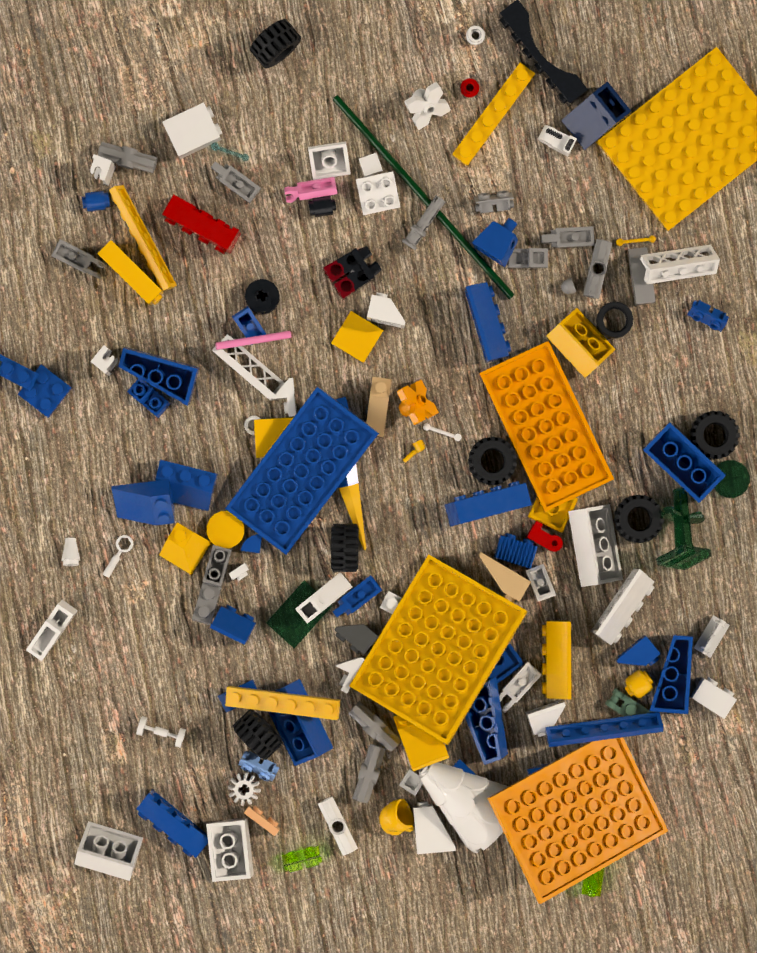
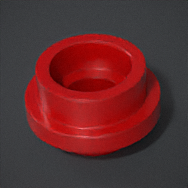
(469, 94)

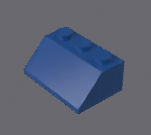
(188, 485)

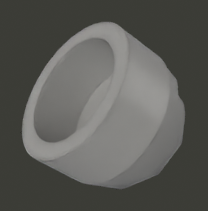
(568, 286)

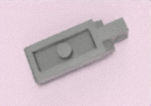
(236, 181)
(570, 237)

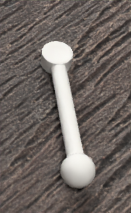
(457, 437)

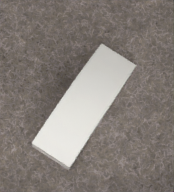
(51, 630)

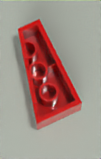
(201, 224)

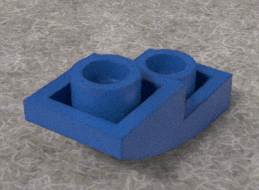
(148, 397)

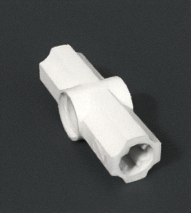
(332, 814)

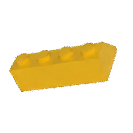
(557, 659)

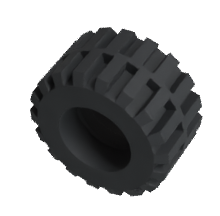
(275, 43)
(730, 430)
(480, 473)
(653, 510)
(344, 547)
(257, 734)

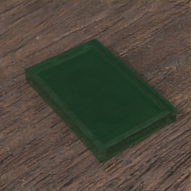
(287, 620)

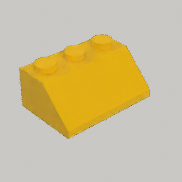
(580, 342)

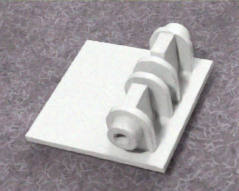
(378, 193)

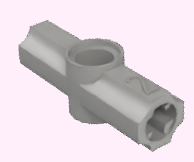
(128, 157)
(595, 281)
(375, 726)
(368, 773)

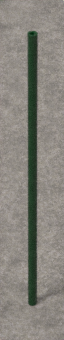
(422, 196)

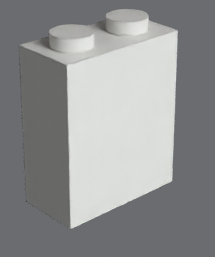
(192, 130)

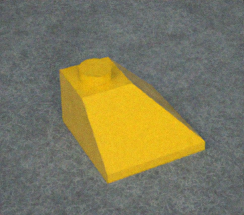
(184, 548)

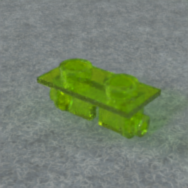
(293, 860)
(593, 884)

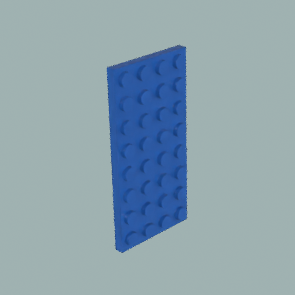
(302, 470)

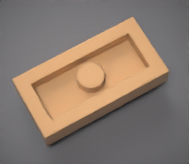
(269, 824)

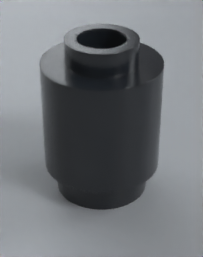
(322, 206)

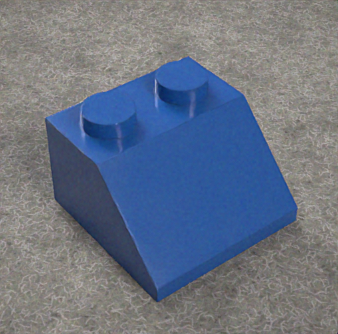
(233, 624)

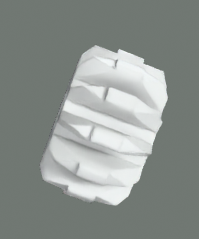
(249, 793)

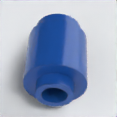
(96, 201)

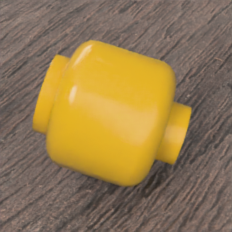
(639, 684)

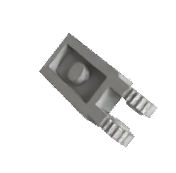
(76, 258)

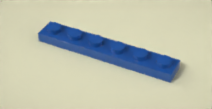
(604, 729)

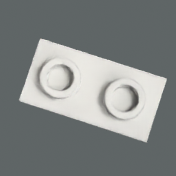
(711, 636)

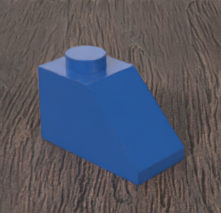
(639, 653)

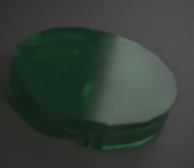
(735, 481)

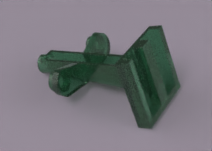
(685, 553)

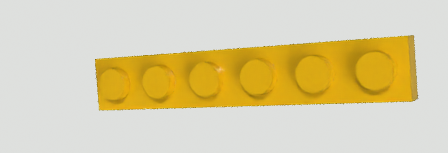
(493, 114)
(140, 233)
(282, 702)

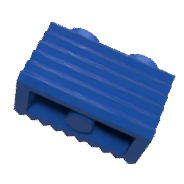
(515, 551)

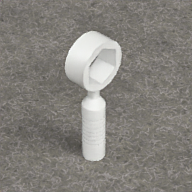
(115, 559)

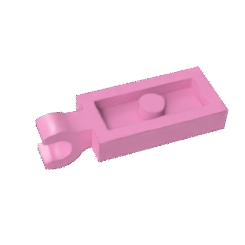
(311, 189)

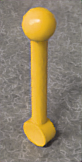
(619, 242)

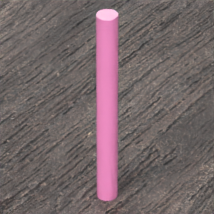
(253, 340)

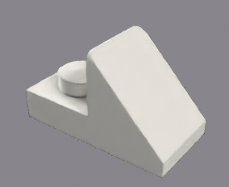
(287, 392)
(540, 583)
(352, 667)

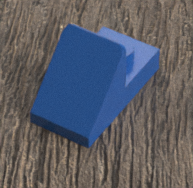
(248, 323)

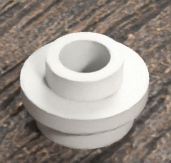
(475, 29)

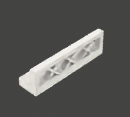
(681, 268)
(248, 375)

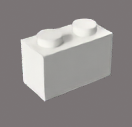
(713, 698)

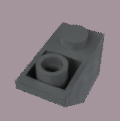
(358, 635)

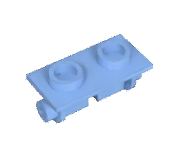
(264, 770)

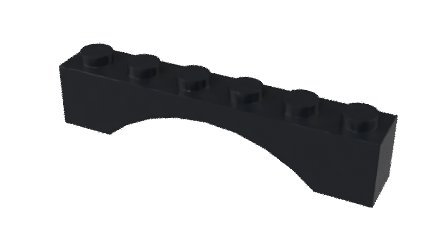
(566, 84)

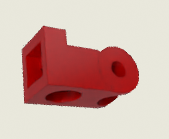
(544, 539)

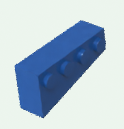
(167, 375)
(674, 683)
(487, 724)

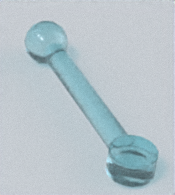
(215, 147)

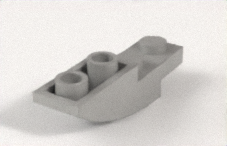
(211, 585)

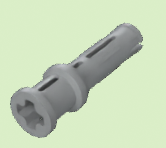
(419, 229)

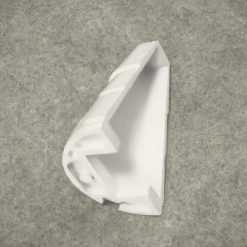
(464, 803)

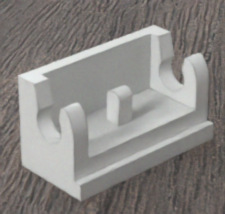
(105, 169)
(103, 360)

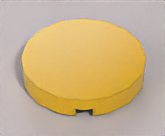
(225, 529)

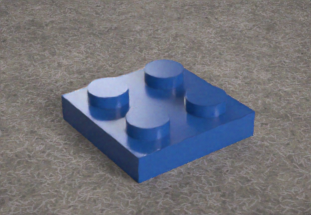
(46, 392)

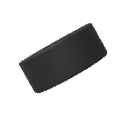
(612, 334)

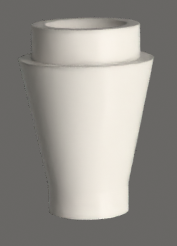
(70, 553)

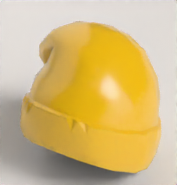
(397, 817)

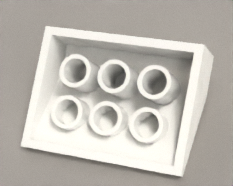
(623, 606)

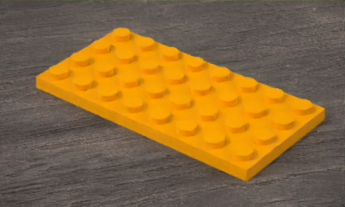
(546, 426)

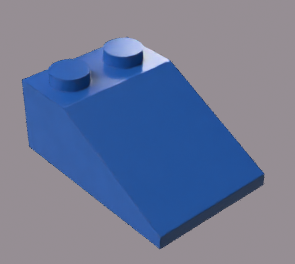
(145, 502)

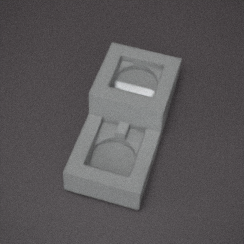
(528, 258)

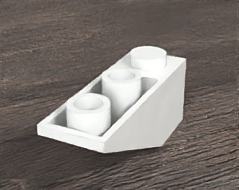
(323, 597)

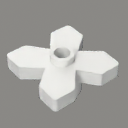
(425, 104)

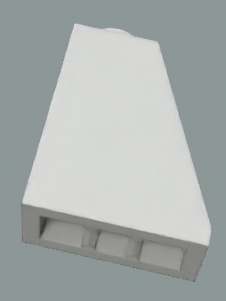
(430, 831)

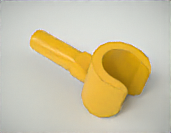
(419, 446)

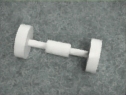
(160, 731)

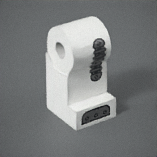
(557, 140)

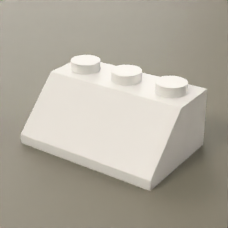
(230, 849)
(108, 851)

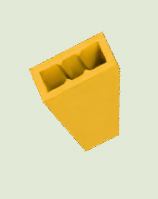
(131, 273)

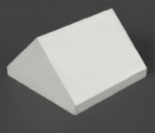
(329, 160)

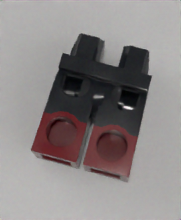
(356, 267)

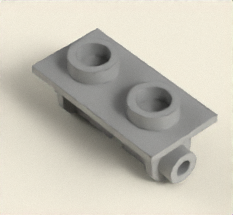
(501, 200)

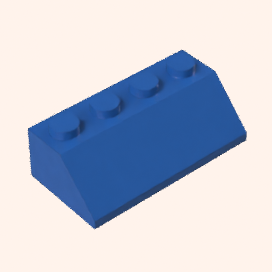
(486, 321)
(684, 462)
(301, 735)

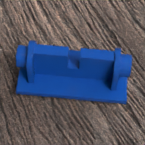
(716, 320)

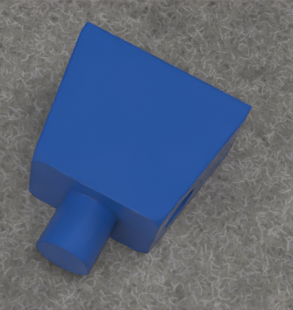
(497, 241)

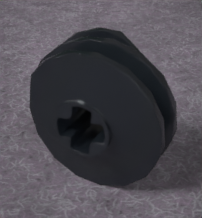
(266, 287)

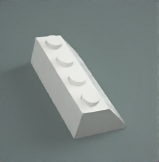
(595, 545)

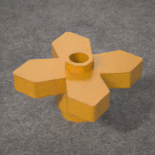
(415, 403)

